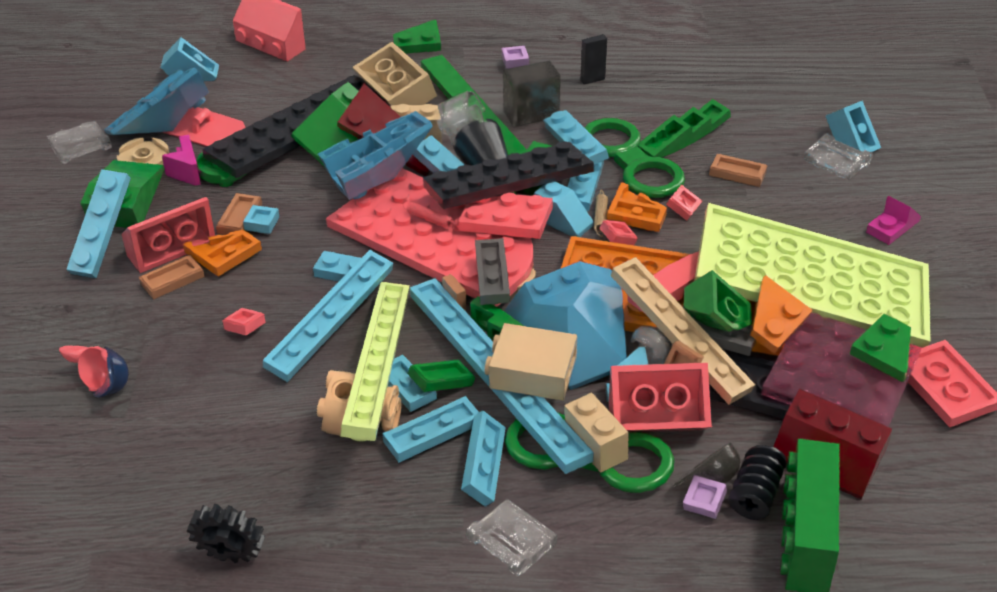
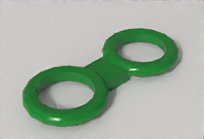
(633, 159)
(611, 476)

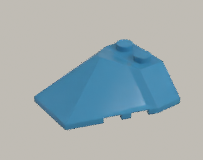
(163, 106)
(375, 157)
(579, 302)

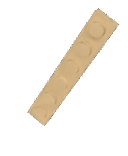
(678, 325)

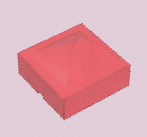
(684, 202)
(618, 232)
(243, 321)

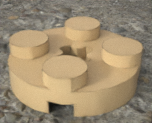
(143, 152)

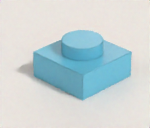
(261, 219)

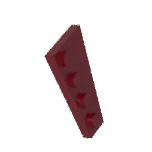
(371, 113)

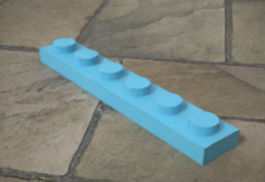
(327, 316)

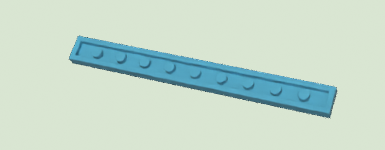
(475, 346)

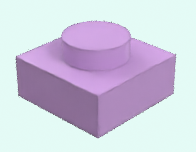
(515, 56)
(704, 496)

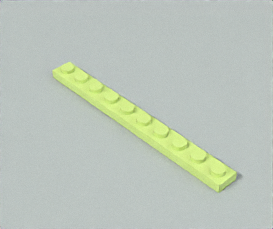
(375, 364)

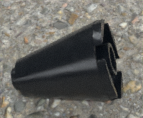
(480, 142)

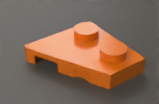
(636, 210)
(224, 251)
(777, 315)

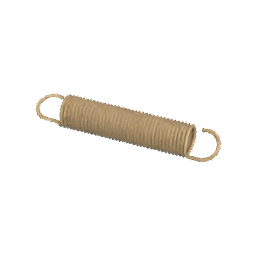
(600, 211)

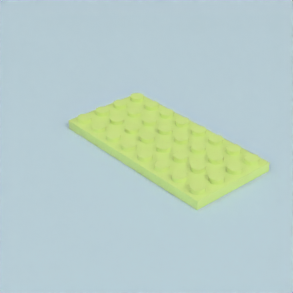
(819, 270)

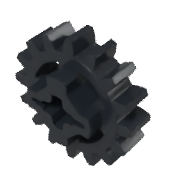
(226, 533)

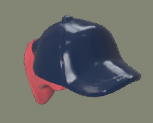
(98, 368)

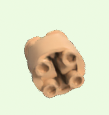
(334, 404)

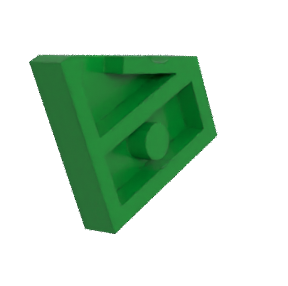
(419, 38)
(885, 347)

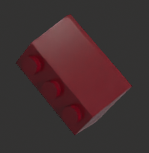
(859, 438)

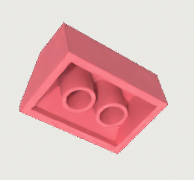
(270, 27)
(163, 236)
(660, 397)

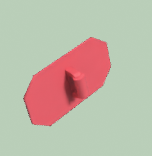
(206, 126)

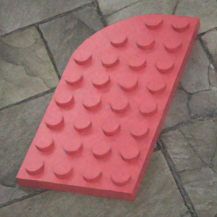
(388, 228)

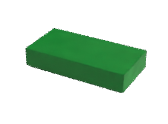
(441, 375)

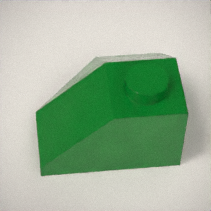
(717, 303)

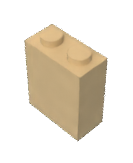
(532, 361)

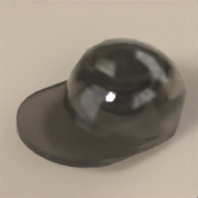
(719, 466)

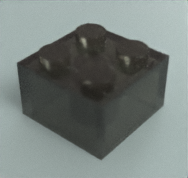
(531, 93)

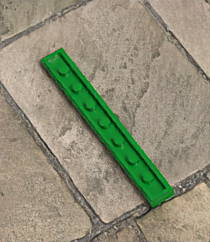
(452, 84)

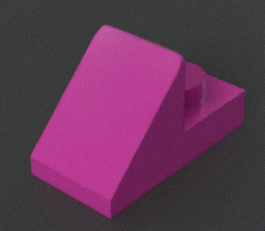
(182, 163)
(893, 221)

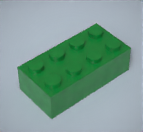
(811, 517)

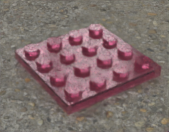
(821, 364)

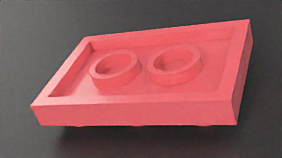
(507, 215)
(951, 385)

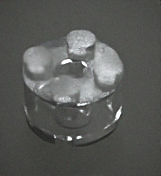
(458, 113)

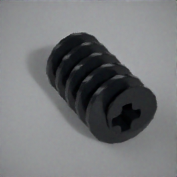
(757, 482)

